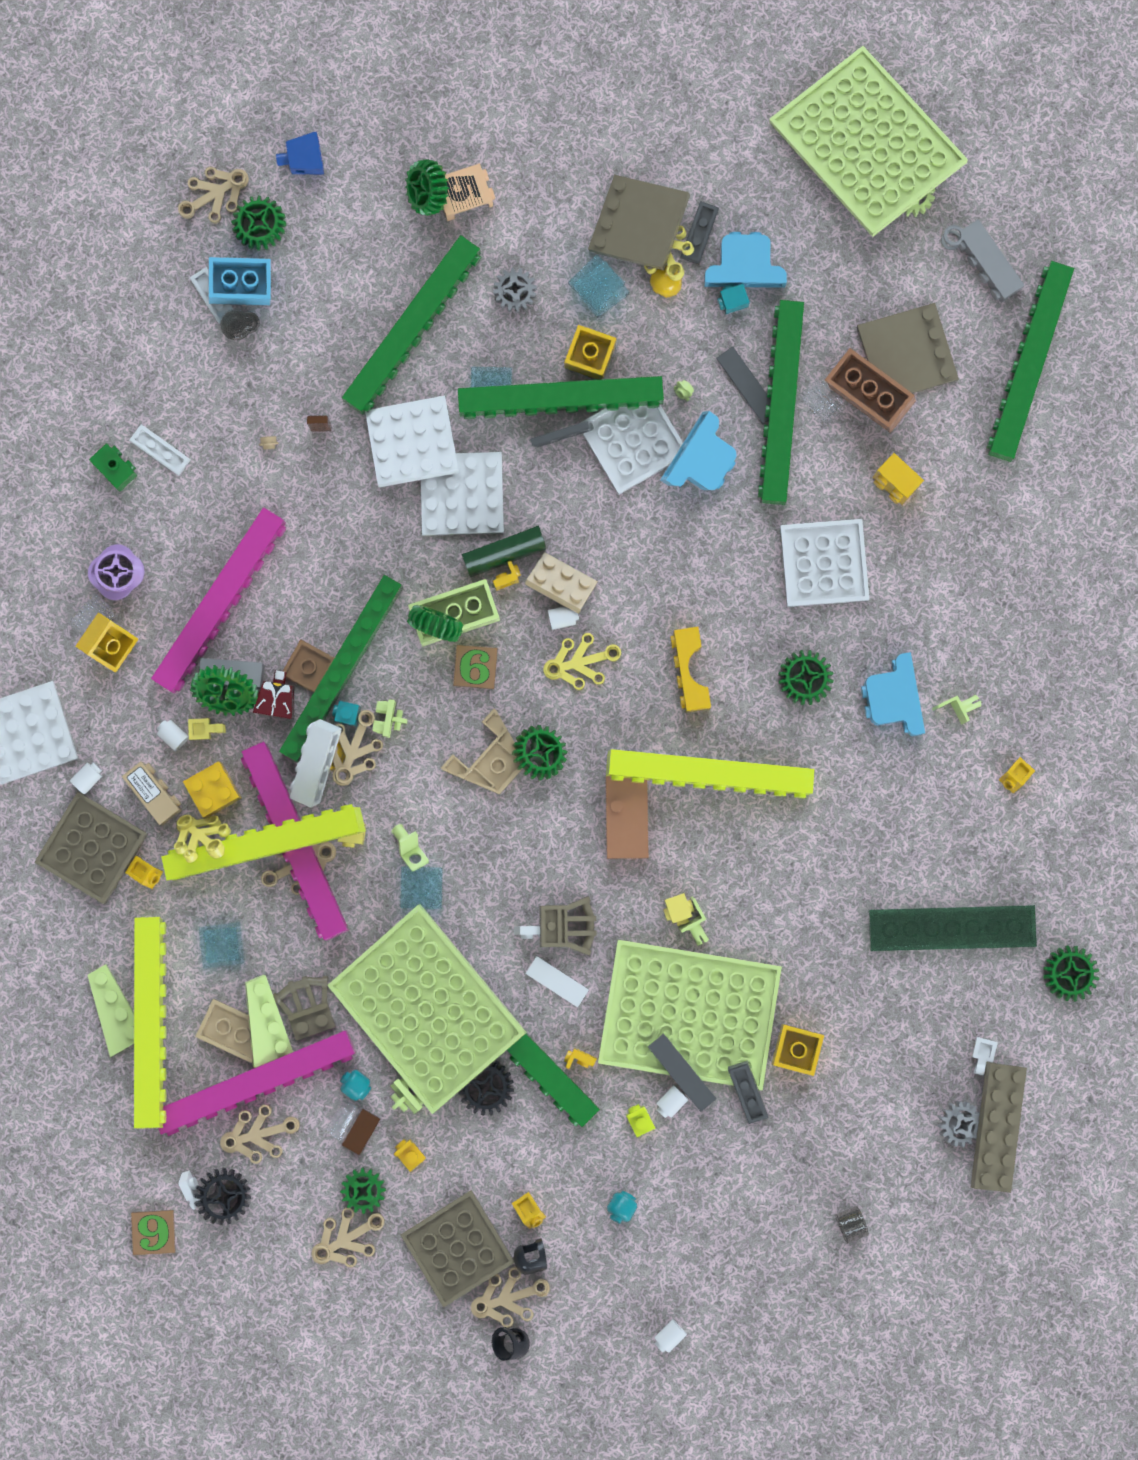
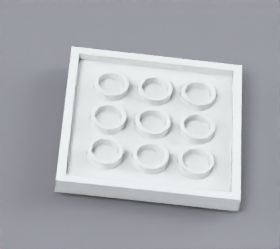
(411, 441)
(632, 444)
(465, 500)
(824, 563)
(33, 733)

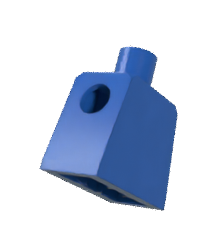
(303, 155)

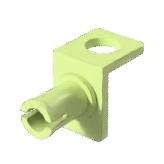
(961, 708)
(408, 847)
(694, 925)

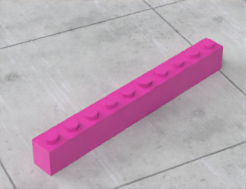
(218, 601)
(304, 861)
(258, 1080)

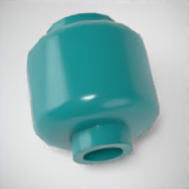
(355, 1085)
(622, 1207)

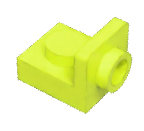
(639, 1120)

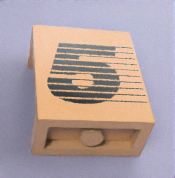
(467, 190)

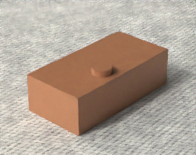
(870, 390)
(626, 819)

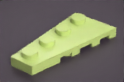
(113, 1010)
(266, 1027)

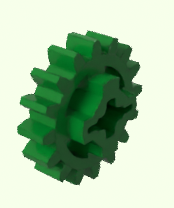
(373, 1179)

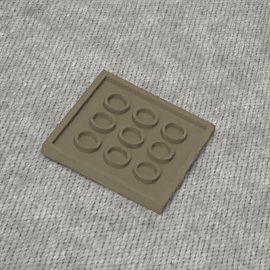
(639, 222)
(910, 348)
(91, 848)
(457, 1248)

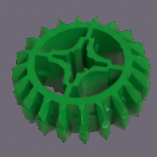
(426, 187)
(245, 211)
(435, 623)
(807, 687)
(536, 736)
(1072, 983)

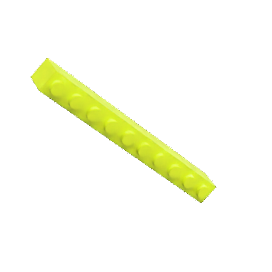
(709, 772)
(269, 841)
(149, 1022)

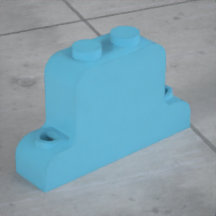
(746, 262)
(702, 457)
(895, 697)

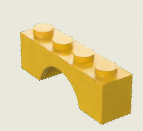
(694, 696)

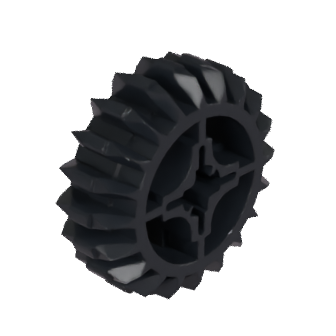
(502, 1094)
(240, 1191)

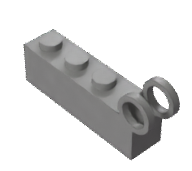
(987, 258)

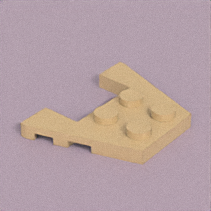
(495, 766)

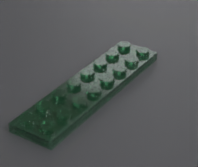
(952, 928)

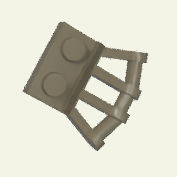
(554, 926)
(310, 1020)

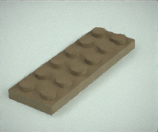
(998, 1127)

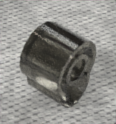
(238, 324)
(852, 1224)

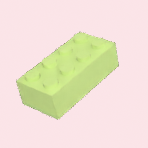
(468, 604)

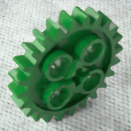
(208, 687)

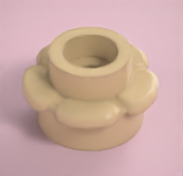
(268, 442)

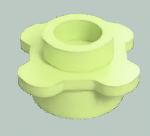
(684, 390)

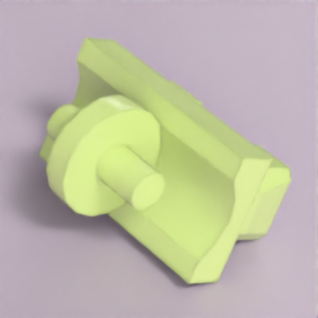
(385, 727)
(401, 1089)

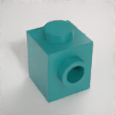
(733, 298)
(346, 713)

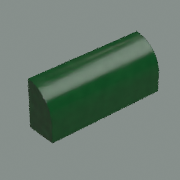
(503, 551)

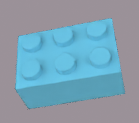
(239, 281)

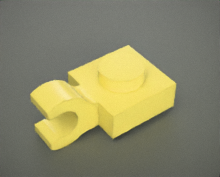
(201, 729)

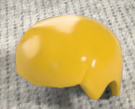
(663, 284)

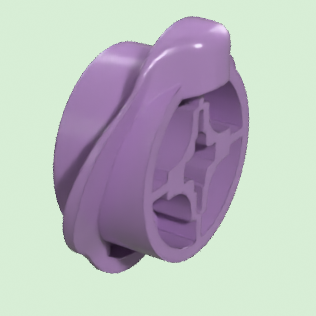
(116, 592)

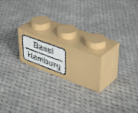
(152, 792)

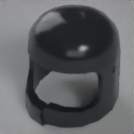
(534, 1265)
(519, 1348)

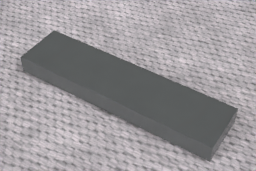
(745, 382)
(682, 1072)

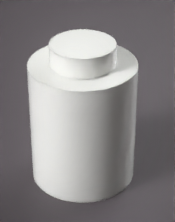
(562, 617)
(172, 735)
(86, 777)
(671, 1102)
(669, 1336)

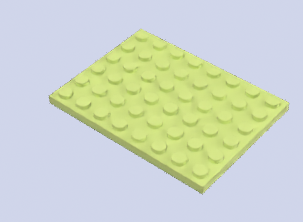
(868, 141)
(705, 1004)
(426, 1009)

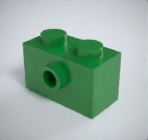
(114, 469)

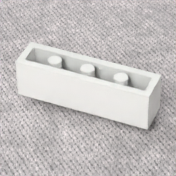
(315, 763)

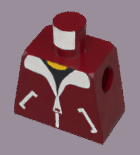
(276, 698)

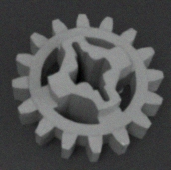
(507, 290)
(951, 1123)

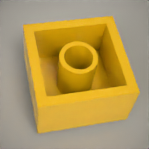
(590, 352)
(897, 479)
(106, 642)
(212, 789)
(797, 1049)

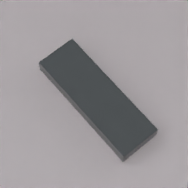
(700, 231)
(562, 434)
(748, 1092)

